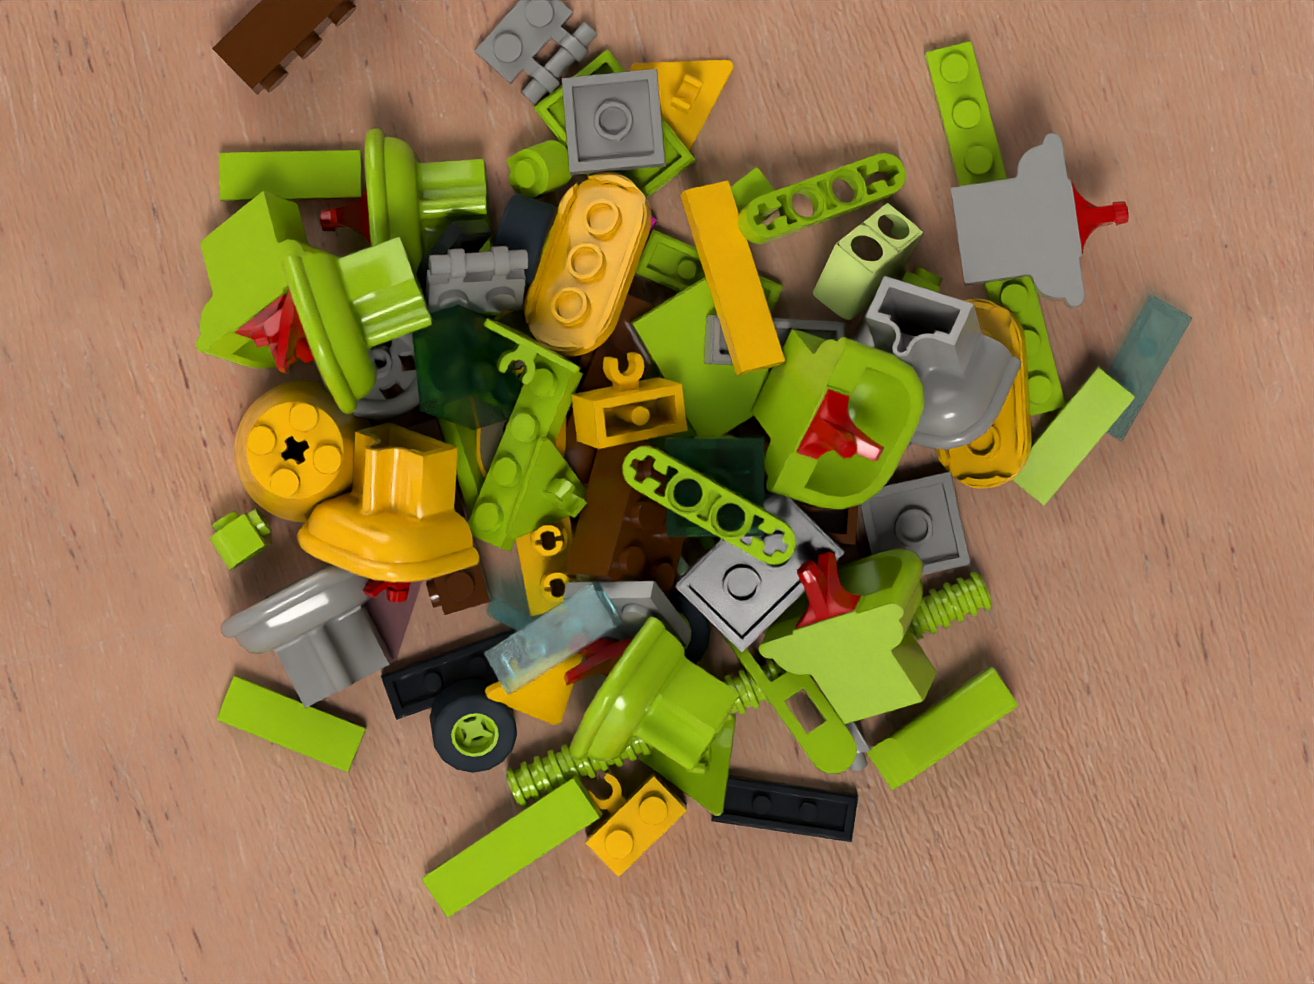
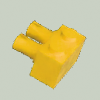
(543, 563)

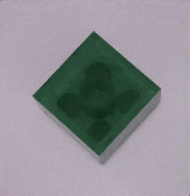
(460, 371)
(728, 460)

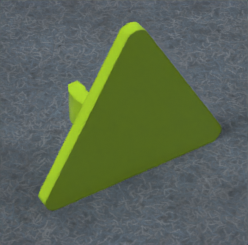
(526, 350)
(547, 493)
(708, 779)

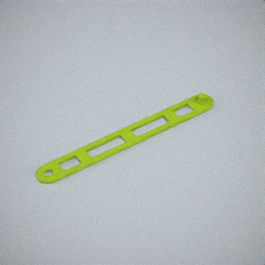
(827, 746)

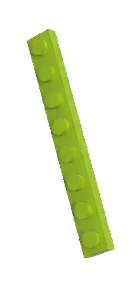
(976, 161)

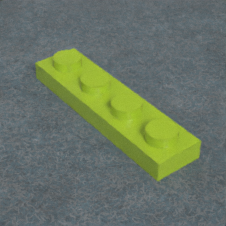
(535, 415)

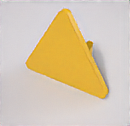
(688, 93)
(542, 698)

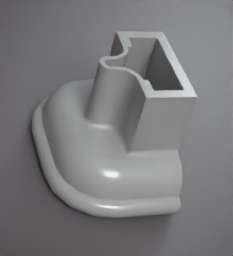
(960, 368)
(317, 631)

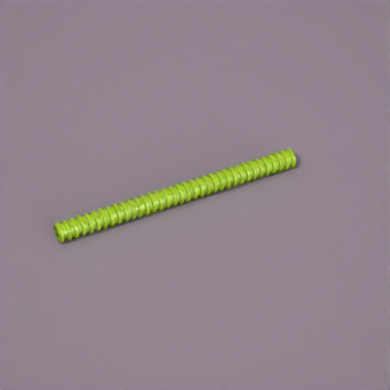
(552, 771)

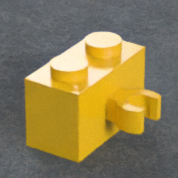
(629, 408)
(633, 821)

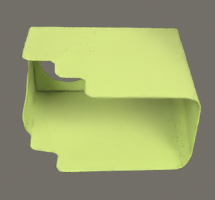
(850, 282)

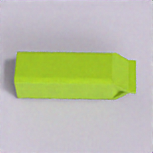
(942, 728)

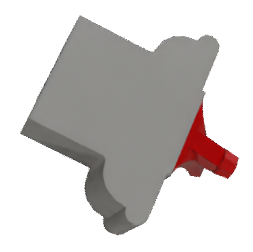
(1030, 226)

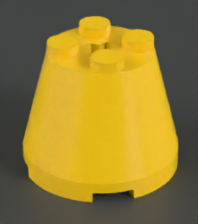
(266, 438)

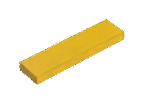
(732, 278)

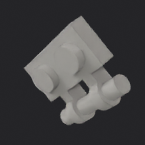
(524, 34)
(477, 280)

